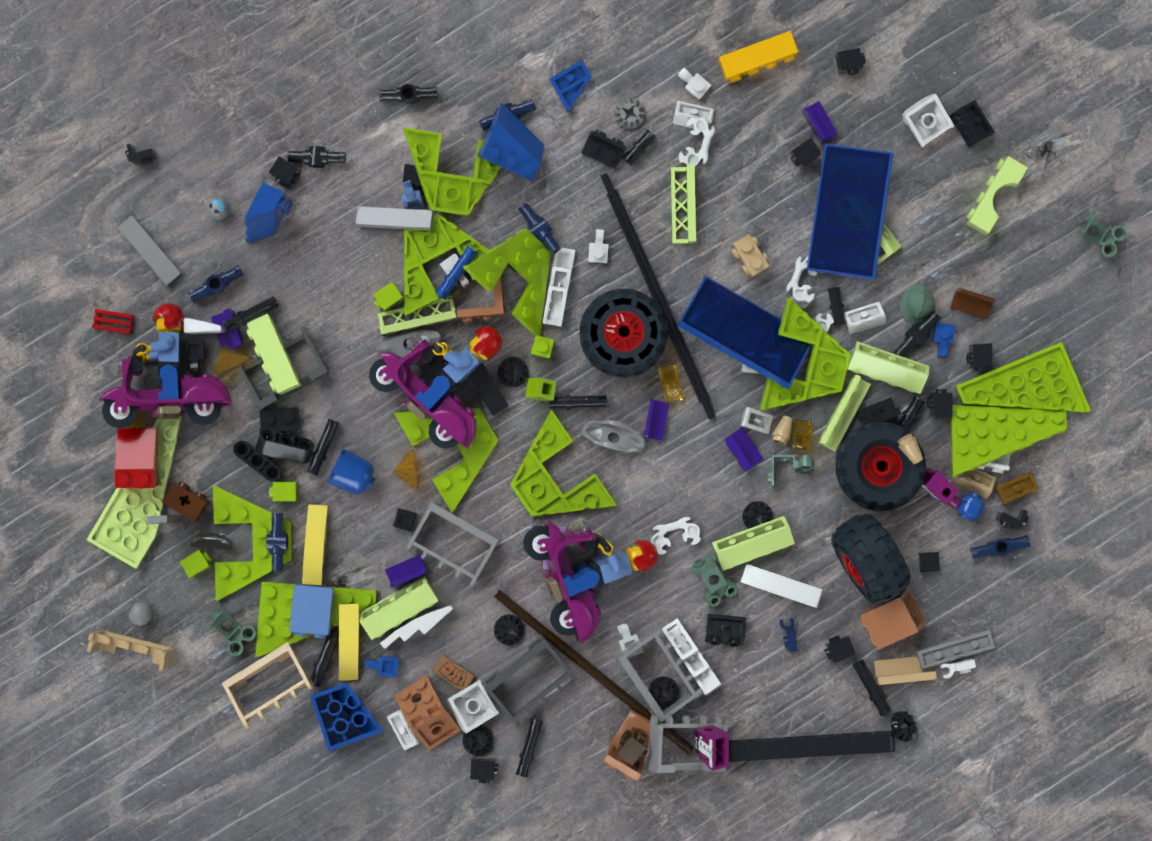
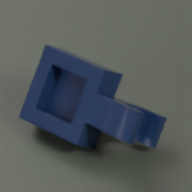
(790, 639)

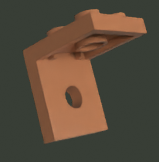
(487, 313)
(426, 713)
(613, 760)

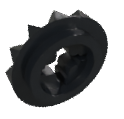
(519, 378)
(749, 512)
(507, 620)
(664, 682)
(898, 720)
(478, 749)

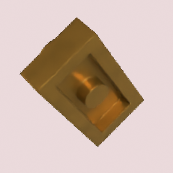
(1016, 487)

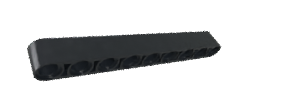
(811, 746)

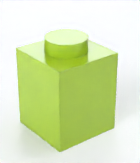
(387, 297)
(542, 347)
(541, 389)
(284, 491)
(196, 563)

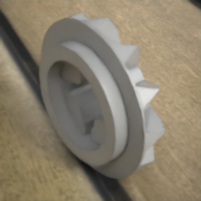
(631, 122)

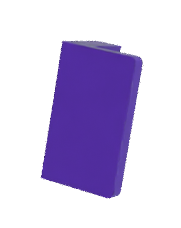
(819, 122)
(231, 339)
(656, 419)
(743, 449)
(406, 570)

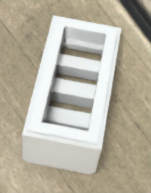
(194, 327)

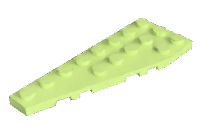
(123, 523)

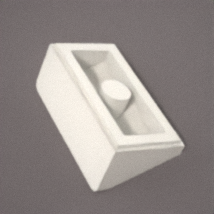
(686, 110)
(865, 318)
(403, 732)

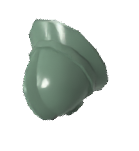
(917, 304)

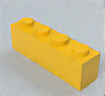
(758, 56)

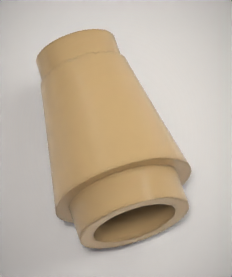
(783, 431)
(909, 446)

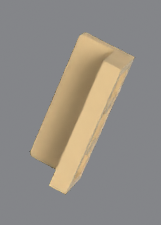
(901, 671)

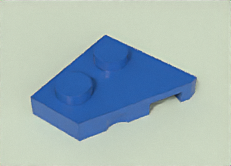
(570, 83)

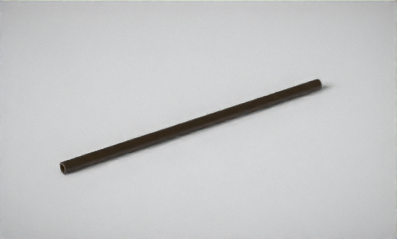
(588, 667)

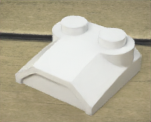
(927, 119)
(471, 706)

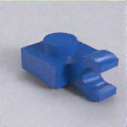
(943, 335)
(386, 665)

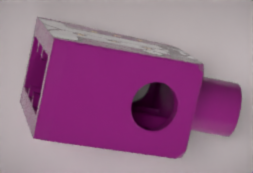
(940, 488)
(712, 746)

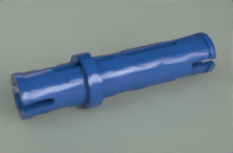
(456, 272)

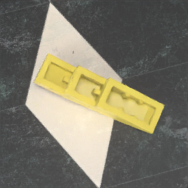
(315, 544)
(348, 641)

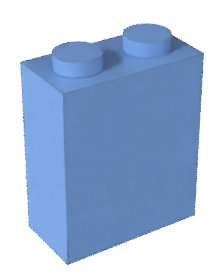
(312, 610)

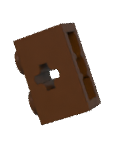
(175, 500)

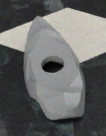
(395, 343)
(599, 431)

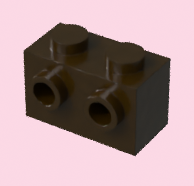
(633, 745)

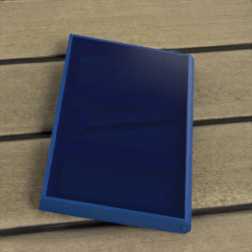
(850, 211)
(743, 332)

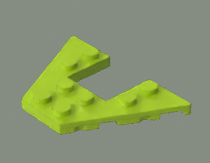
(442, 190)
(424, 246)
(531, 261)
(825, 367)
(458, 479)
(538, 489)
(234, 575)

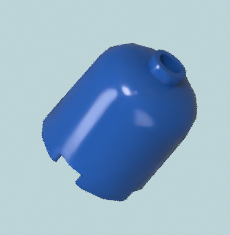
(352, 473)

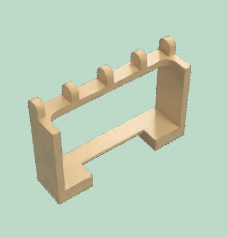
(109, 641)
(239, 680)

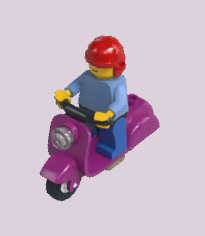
(198, 396)
(450, 420)
(573, 587)

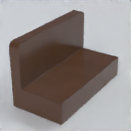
(972, 303)

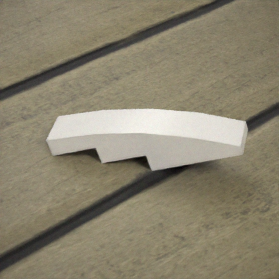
(558, 287)
(781, 586)
(423, 623)
(691, 656)

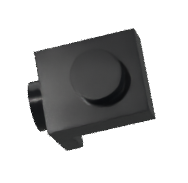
(144, 157)
(1008, 521)

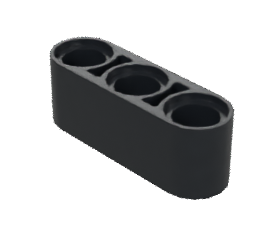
(488, 390)
(284, 446)
(249, 458)

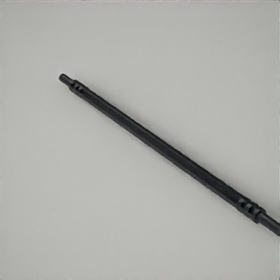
(658, 295)

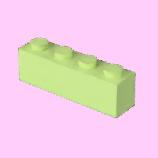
(274, 354)
(888, 368)
(753, 543)
(398, 607)

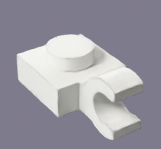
(695, 85)
(598, 251)
(447, 266)
(627, 639)
(962, 666)

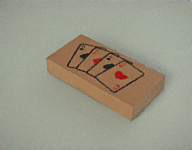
(453, 673)

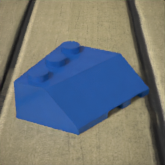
(512, 145)
(266, 213)
(342, 716)

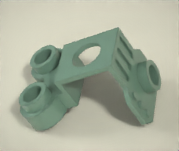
(1105, 236)
(804, 465)
(707, 567)
(235, 635)

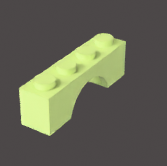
(984, 215)

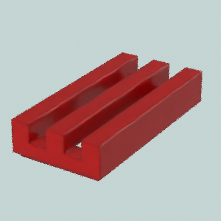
(96, 318)

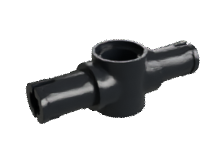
(398, 94)
(316, 157)
(917, 334)

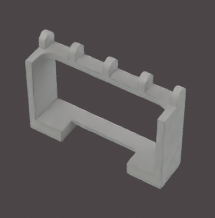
(464, 525)
(652, 706)
(655, 744)

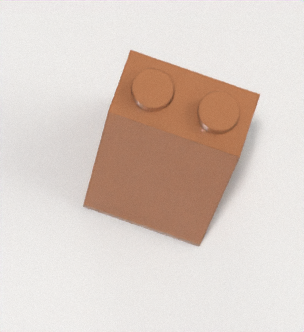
(893, 620)

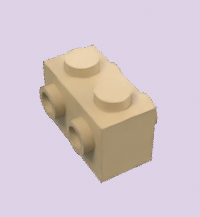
(750, 256)

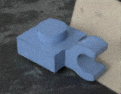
(411, 199)

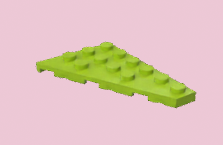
(1033, 382)
(990, 433)
(277, 607)

